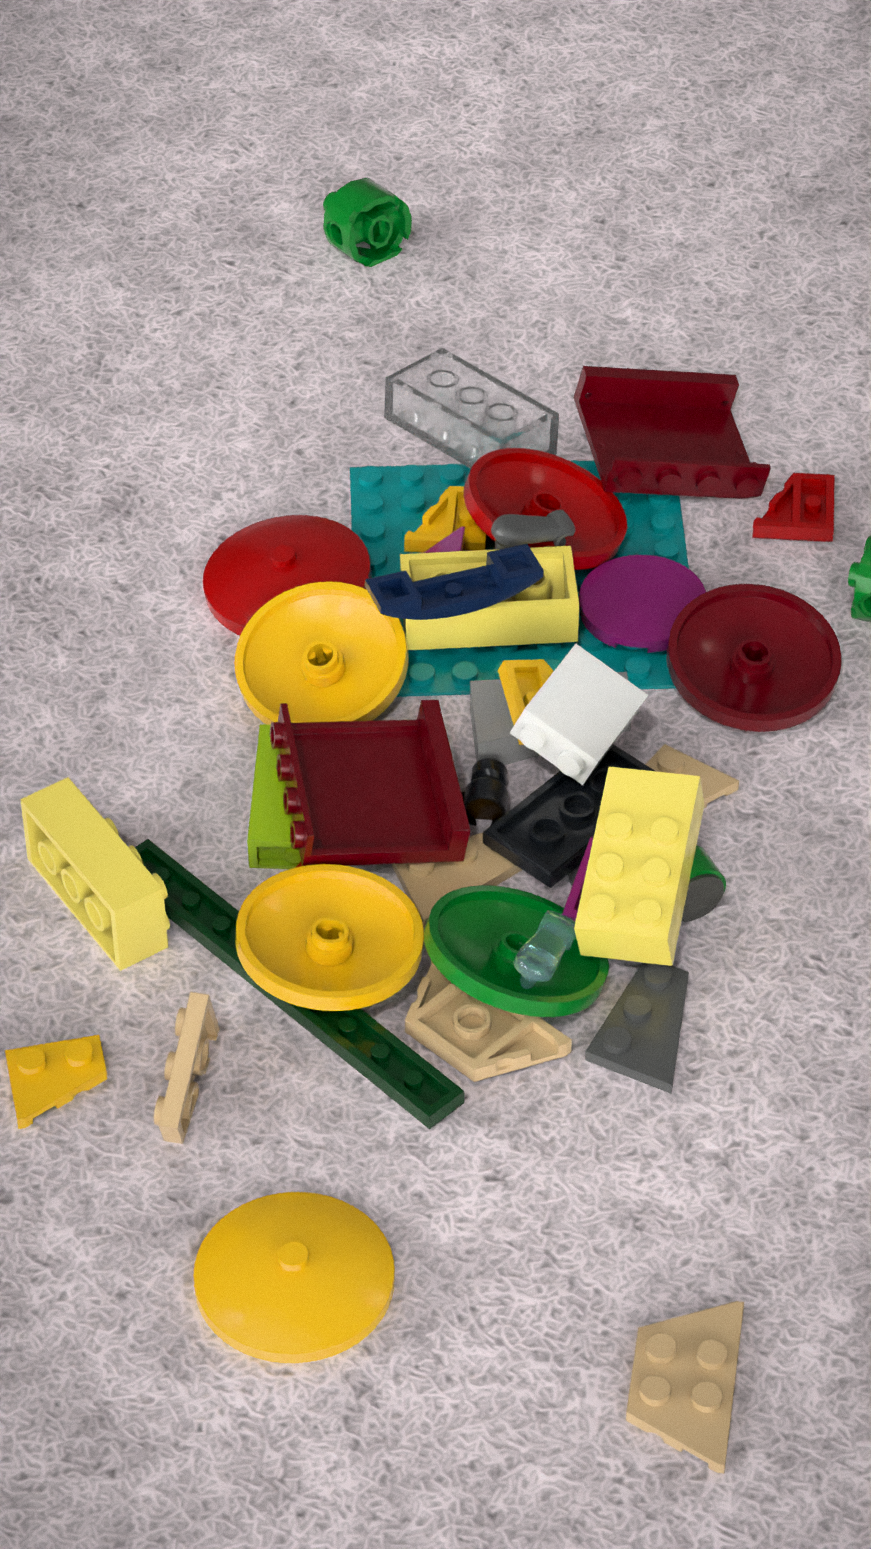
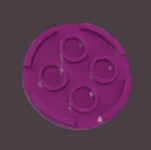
(636, 600)

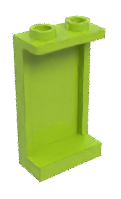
(268, 824)

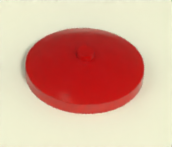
(535, 485)
(276, 558)

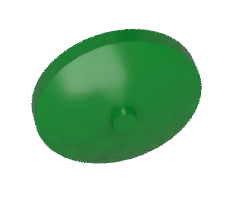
(475, 941)

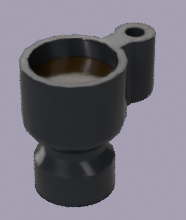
(486, 793)

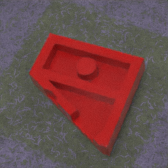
(800, 510)

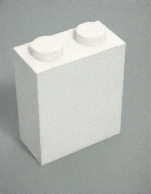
(578, 714)

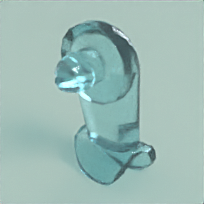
(544, 950)

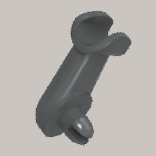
(517, 530)

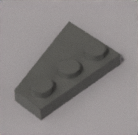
(644, 1027)

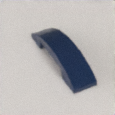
(457, 593)

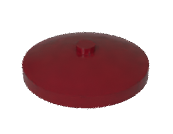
(753, 657)

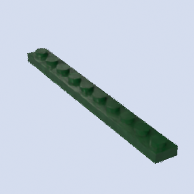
(348, 1033)

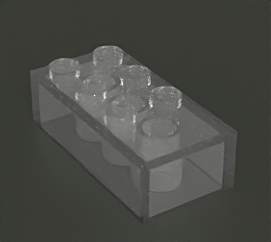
(466, 409)

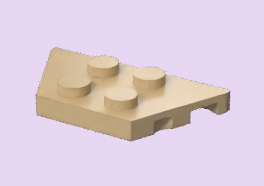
(476, 1035)
(687, 1381)

